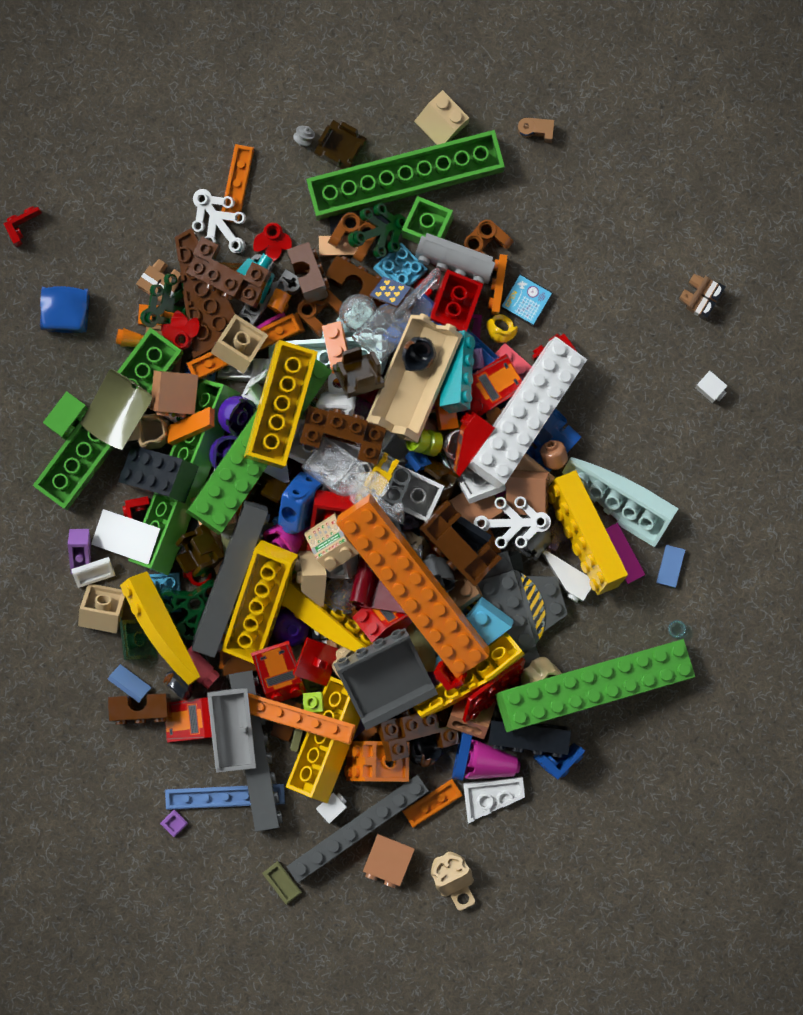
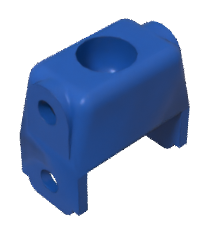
(64, 309)
(298, 503)

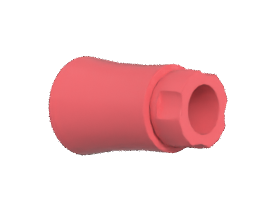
(204, 668)

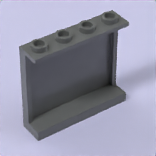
(385, 678)

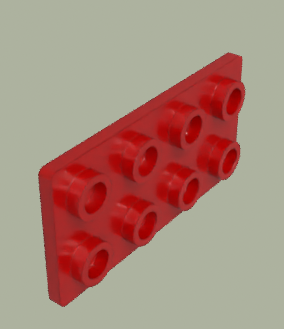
(486, 695)

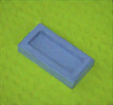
(670, 566)
(129, 683)

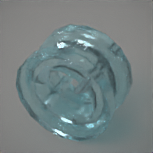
(681, 633)

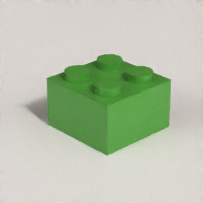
(427, 218)
(65, 416)

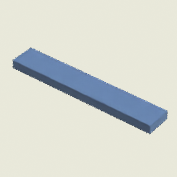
(213, 797)

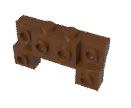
(245, 288)
(343, 428)
(454, 548)
(410, 726)

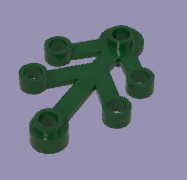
(395, 224)
(167, 303)

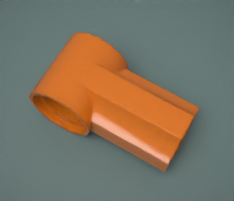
(279, 301)

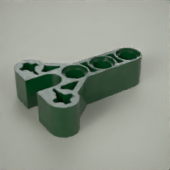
(182, 599)

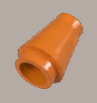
(128, 338)

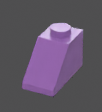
(79, 547)

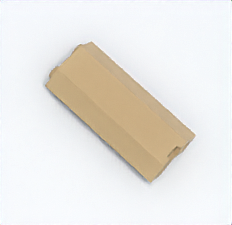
(410, 395)

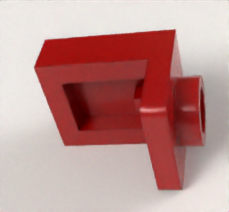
(447, 678)

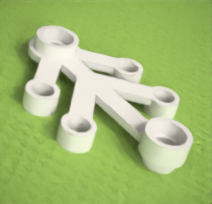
(217, 218)
(516, 522)

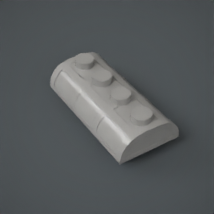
(455, 258)
(231, 730)

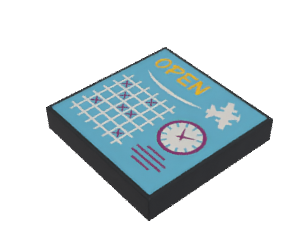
(526, 300)

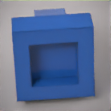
(416, 461)

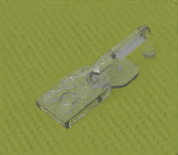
(386, 325)
(347, 477)

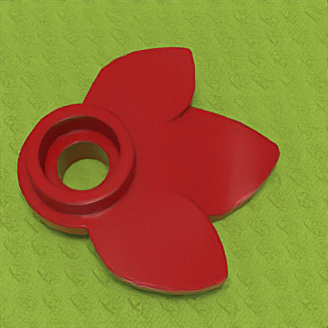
(272, 244)
(181, 327)

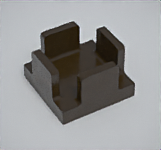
(340, 144)
(358, 373)
(443, 475)
(268, 493)
(202, 552)

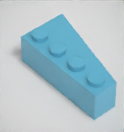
(487, 621)

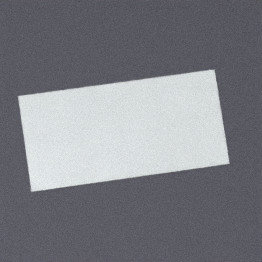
(125, 536)

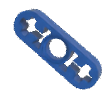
(461, 756)

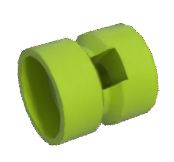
(429, 443)

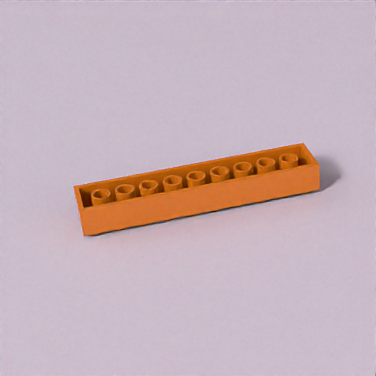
(413, 585)

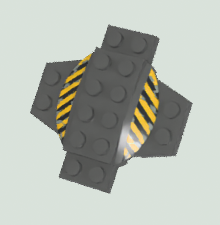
(529, 600)

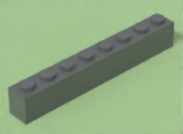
(229, 578)
(259, 779)
(357, 828)

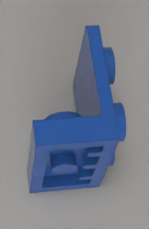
(561, 766)

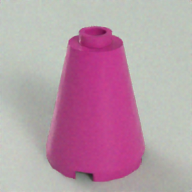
(290, 542)
(489, 762)

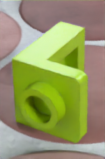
(313, 702)

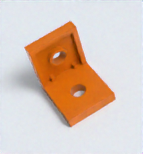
(368, 763)

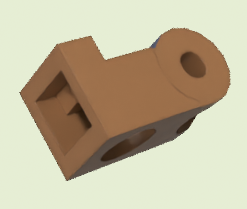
(536, 127)

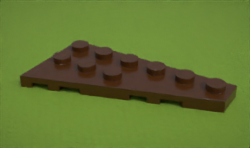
(208, 306)

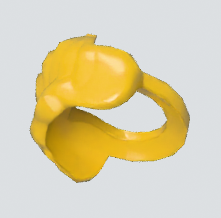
(498, 334)

